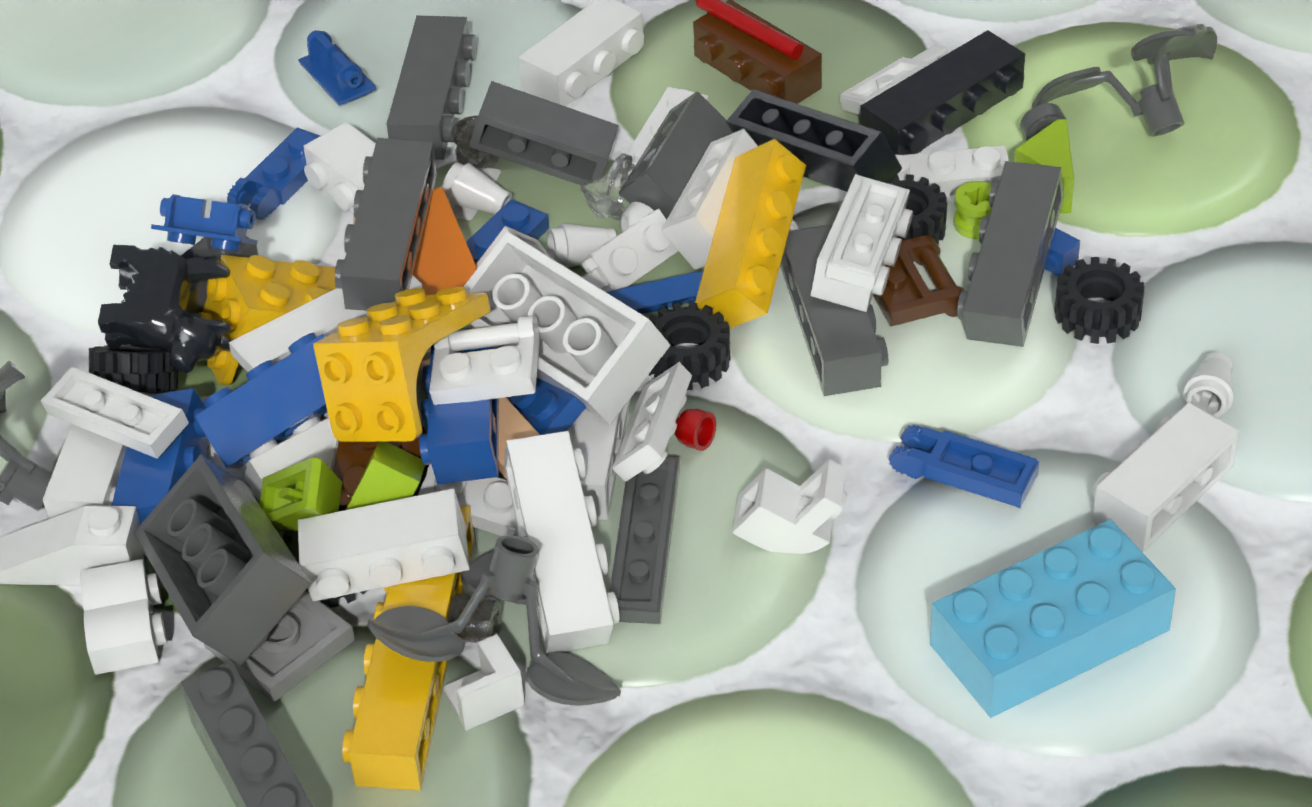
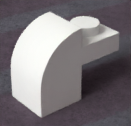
(791, 516)

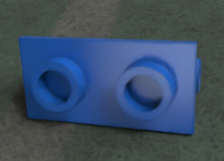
(334, 69)
(225, 226)

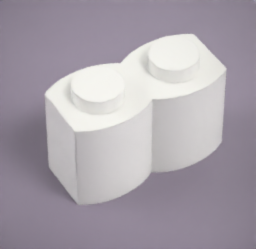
(121, 616)

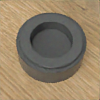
(1039, 118)

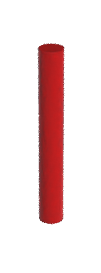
(752, 27)

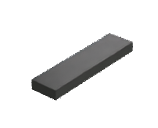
(645, 543)

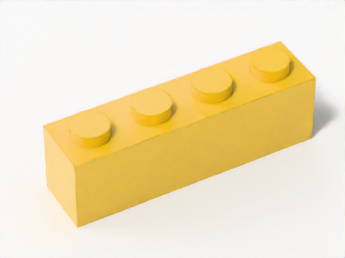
(751, 233)

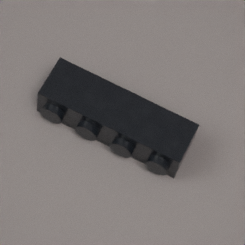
(946, 94)
(824, 143)

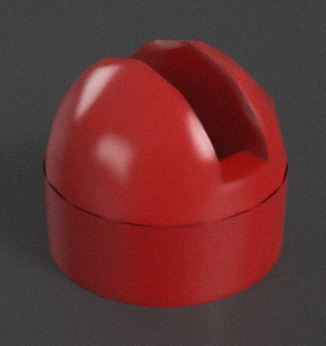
(696, 429)

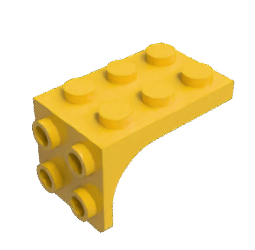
(257, 294)
(375, 360)

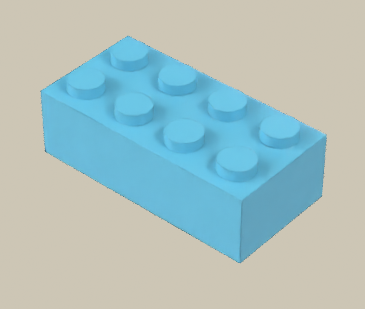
(1051, 617)

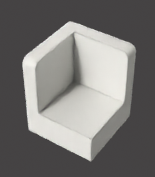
(489, 691)

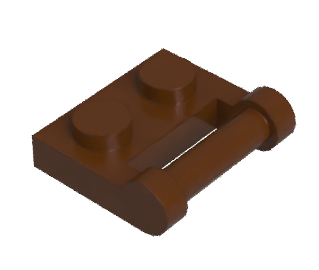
(906, 293)

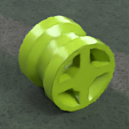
(971, 205)

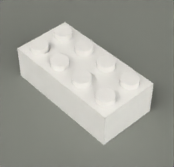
(585, 335)

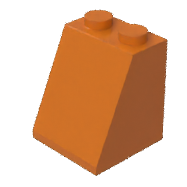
(443, 252)

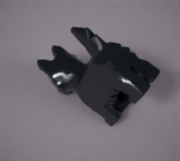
(156, 305)

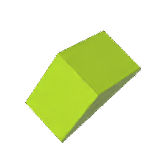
(1051, 148)
(387, 477)
(300, 493)

